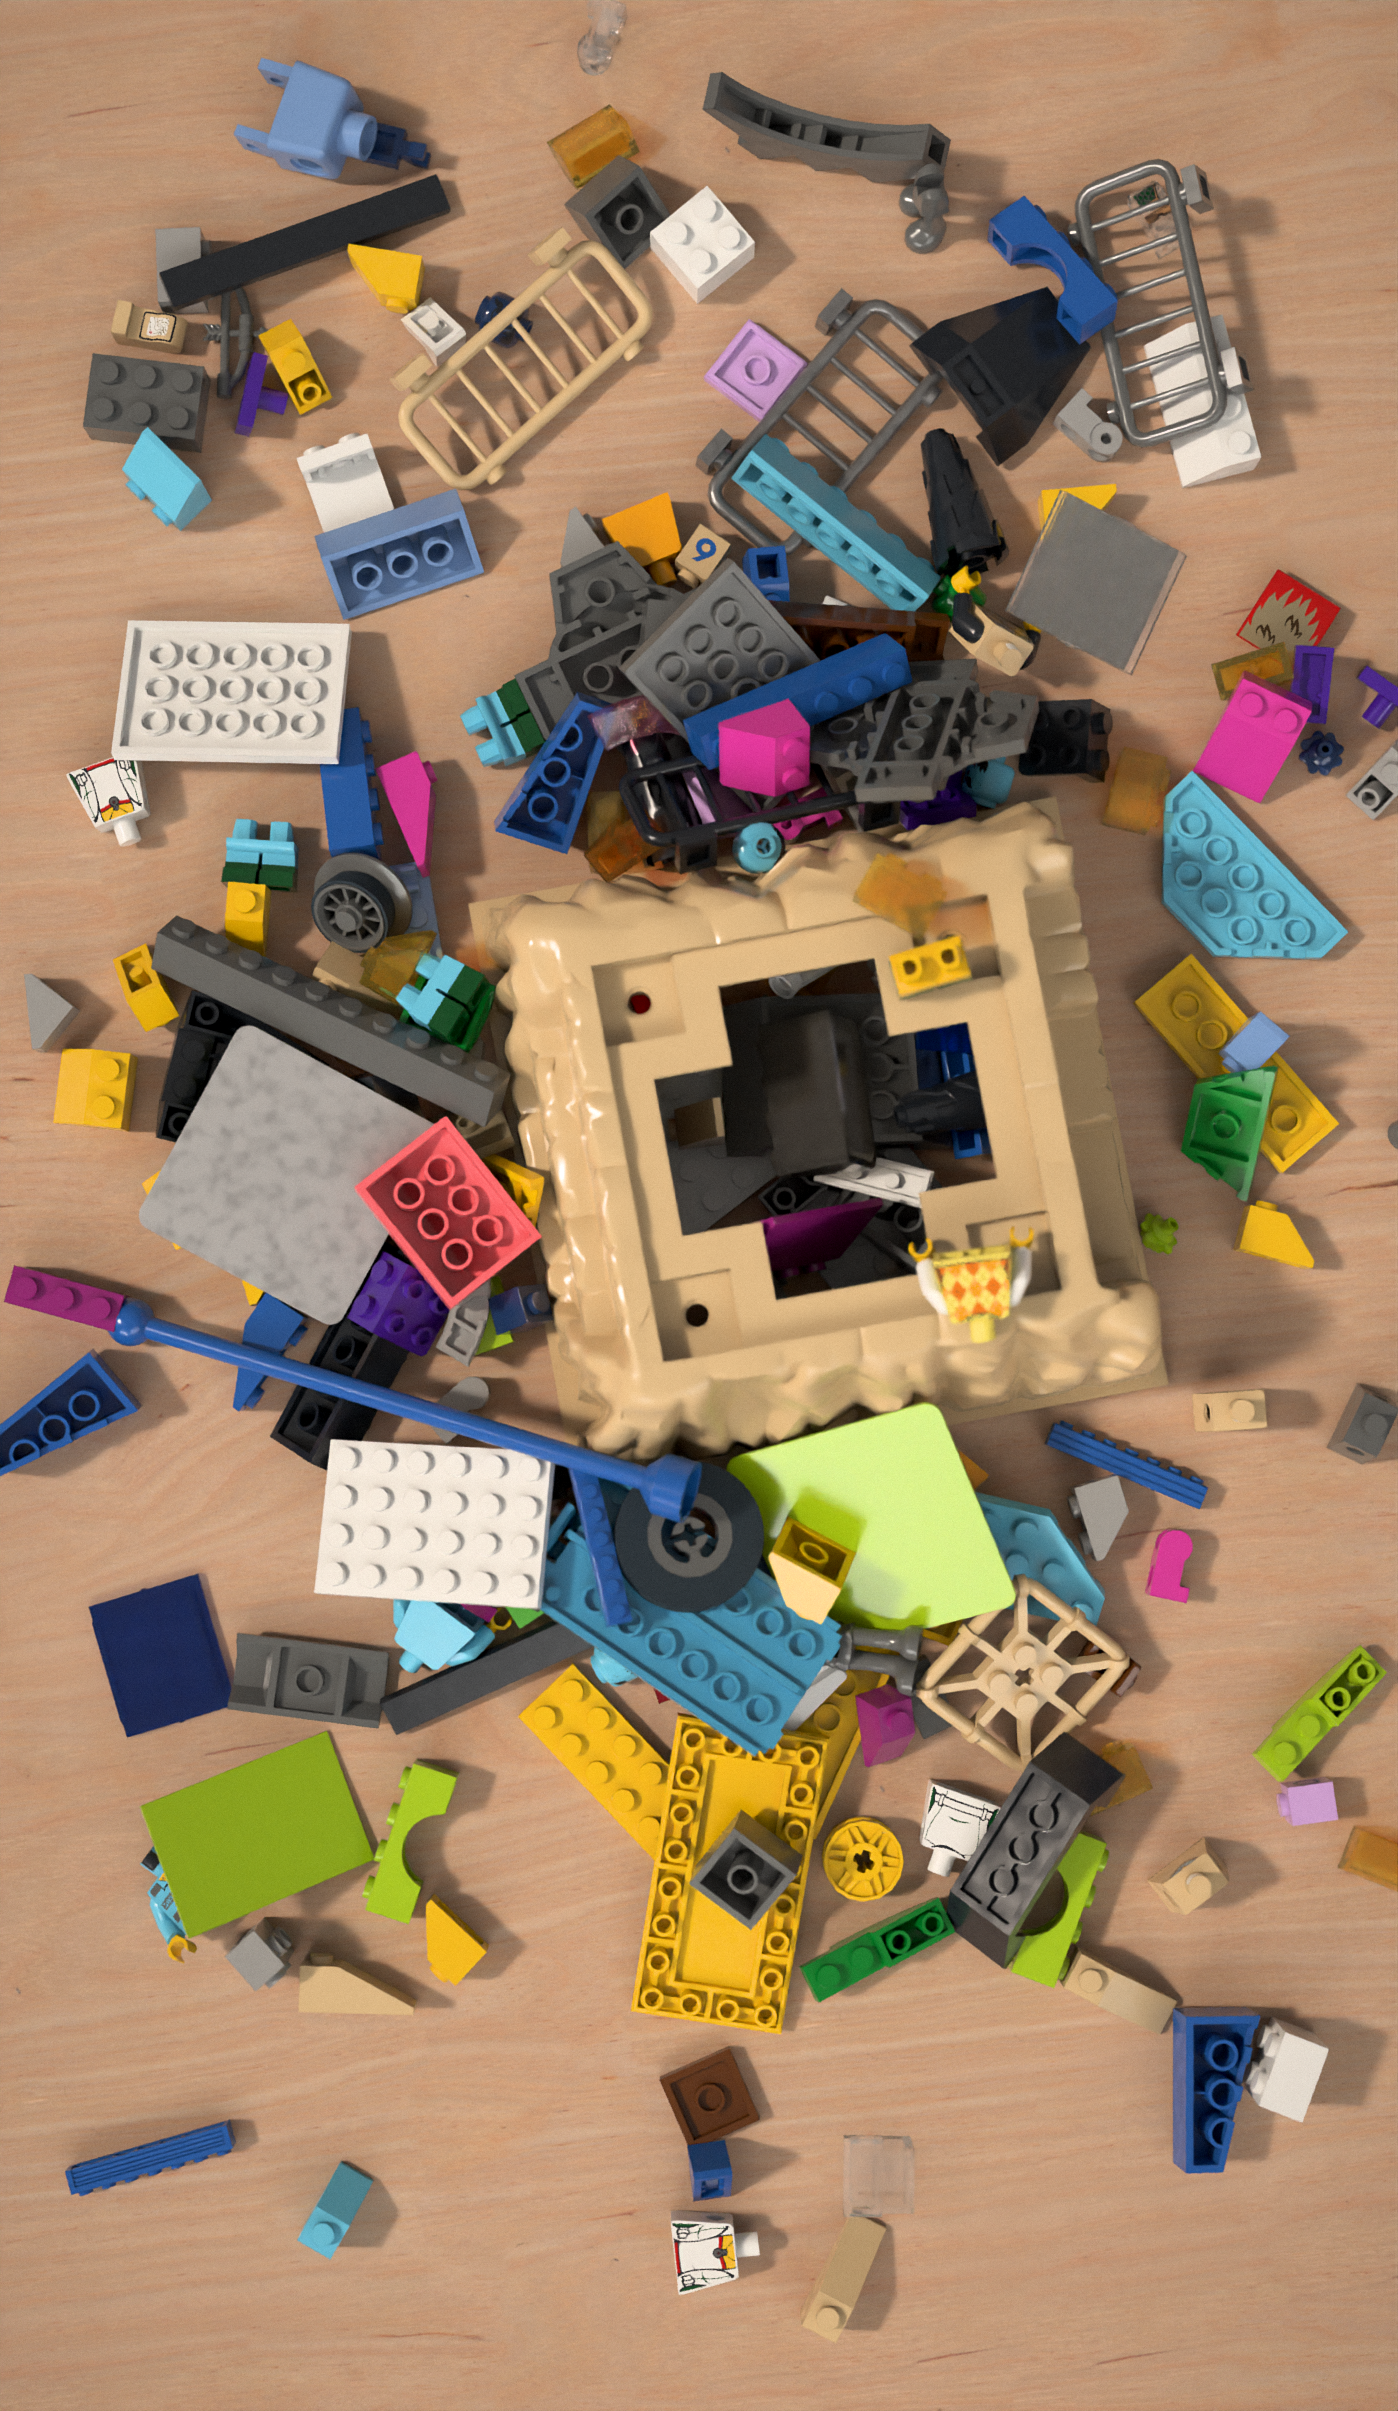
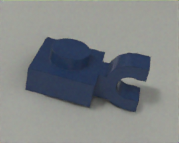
(392, 148)

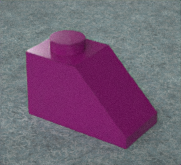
(884, 1724)

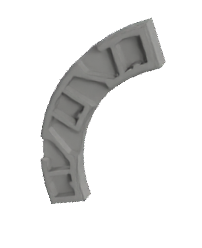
(466, 1326)

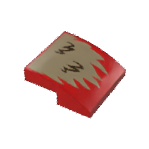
(1288, 614)

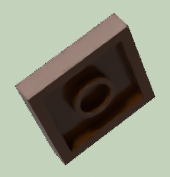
(709, 2097)

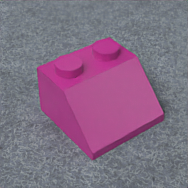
(765, 750)

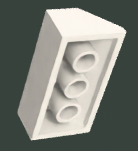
(1222, 448)

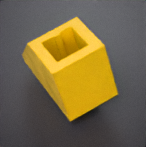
(295, 366)

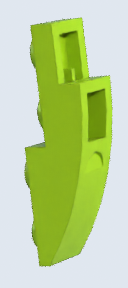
(1317, 1712)

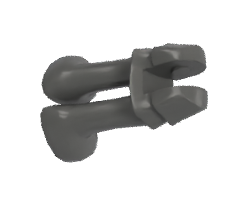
(929, 202)
(901, 1667)

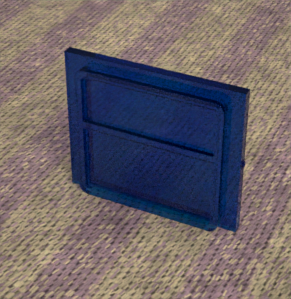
(161, 1655)

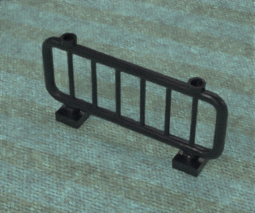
(698, 844)

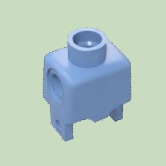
(315, 122)

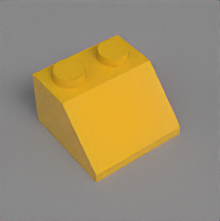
(95, 1089)
(809, 1569)

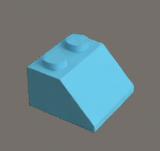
(164, 481)

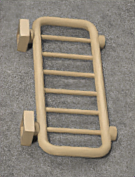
(414, 373)

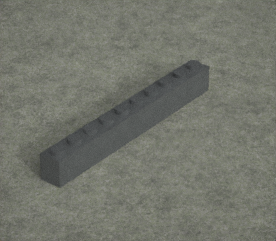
(330, 1020)

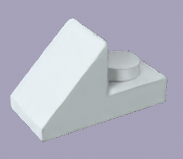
(435, 331)

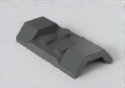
(309, 1680)

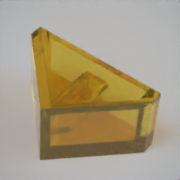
(1267, 663)

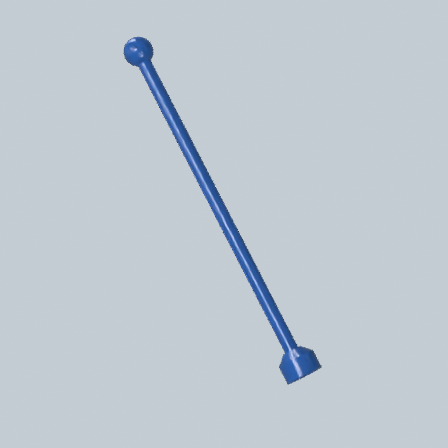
(666, 1485)

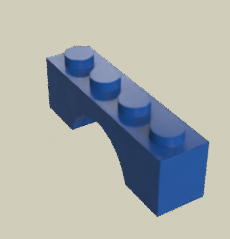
(1025, 236)

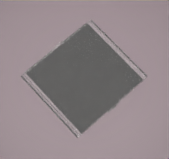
(1095, 582)

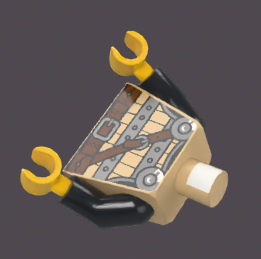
(988, 633)

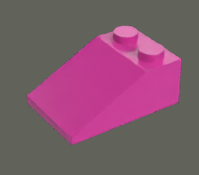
(1253, 736)

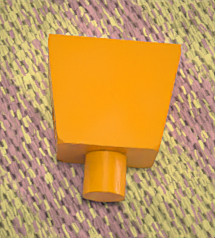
(649, 536)

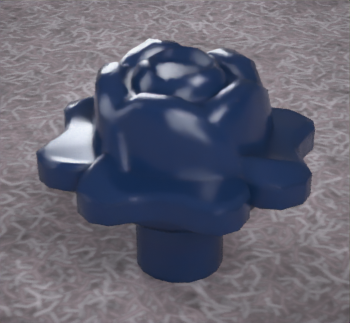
(1321, 753)

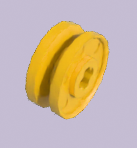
(871, 1879)

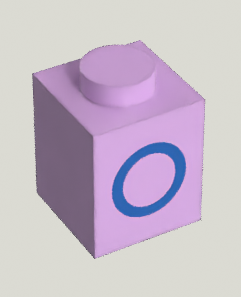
(1307, 1801)

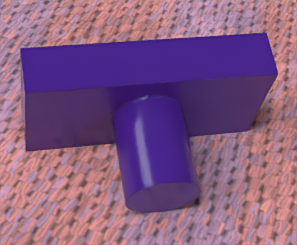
(258, 396)
(1313, 678)
(1385, 700)

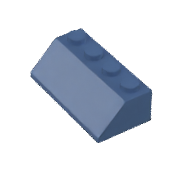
(399, 554)

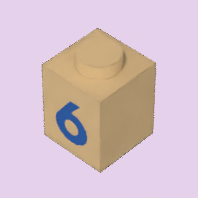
(701, 556)

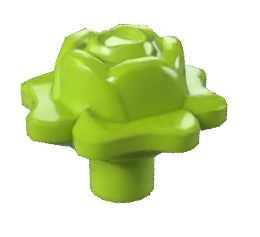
(1159, 1233)

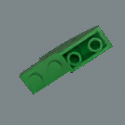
(876, 1947)

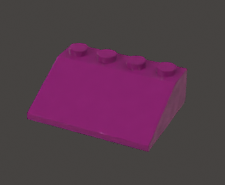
(814, 1236)

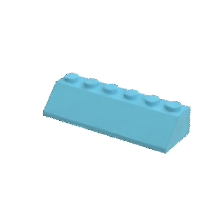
(836, 526)

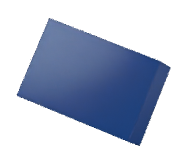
(709, 2170)

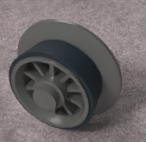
(359, 902)

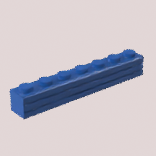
(1126, 1464)
(601, 1548)
(150, 2158)

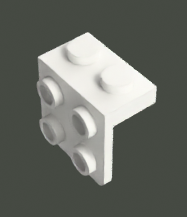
(345, 481)

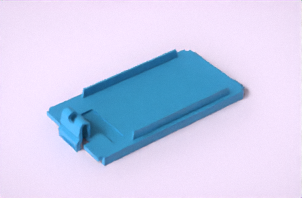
(726, 1665)

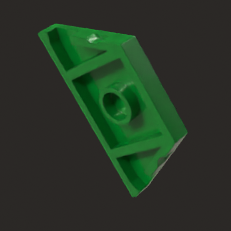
(1229, 1125)

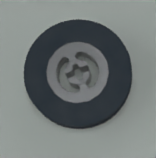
(702, 1581)

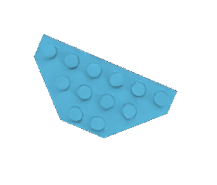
(1232, 886)
(1039, 1549)

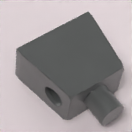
(1363, 1425)

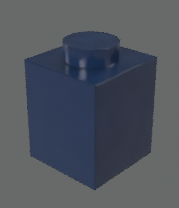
(520, 1309)

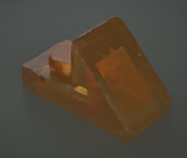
(619, 849)

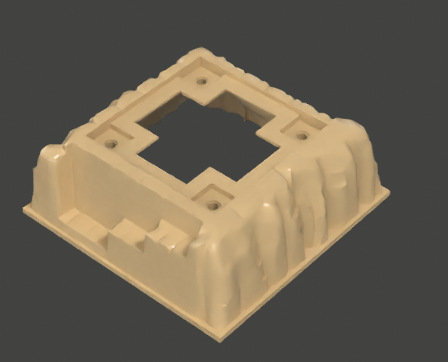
(608, 1216)

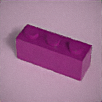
(64, 1298)

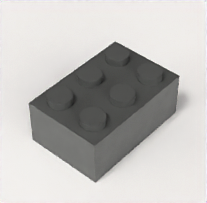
(140, 393)

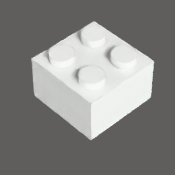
(702, 244)
(1285, 2068)

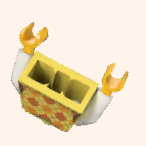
(976, 1282)

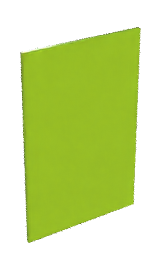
(256, 1834)

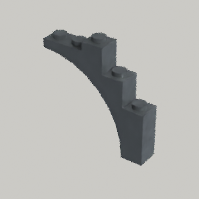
(821, 141)

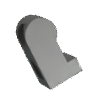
(1088, 430)
(465, 1396)

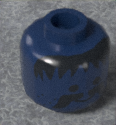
(493, 306)

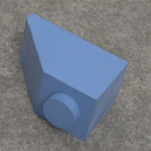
(1252, 1044)

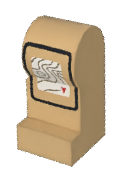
(148, 328)

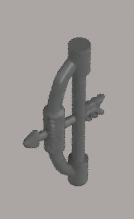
(246, 332)

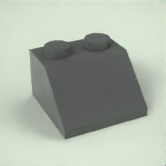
(619, 210)

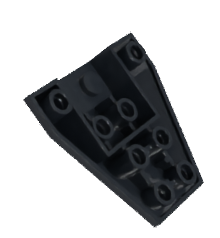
(1004, 366)
(195, 1054)

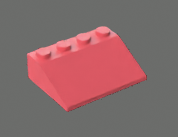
(447, 1213)

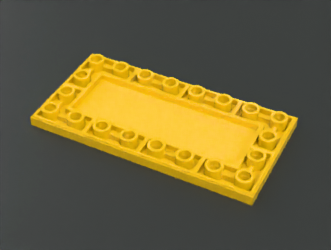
(692, 1952)

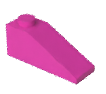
(413, 802)

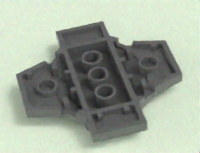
(596, 631)
(924, 732)

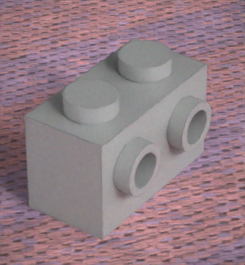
(262, 1955)

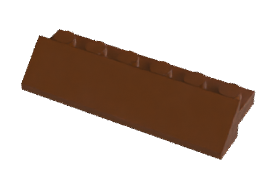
(838, 628)

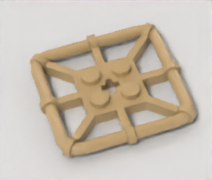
(1026, 1696)

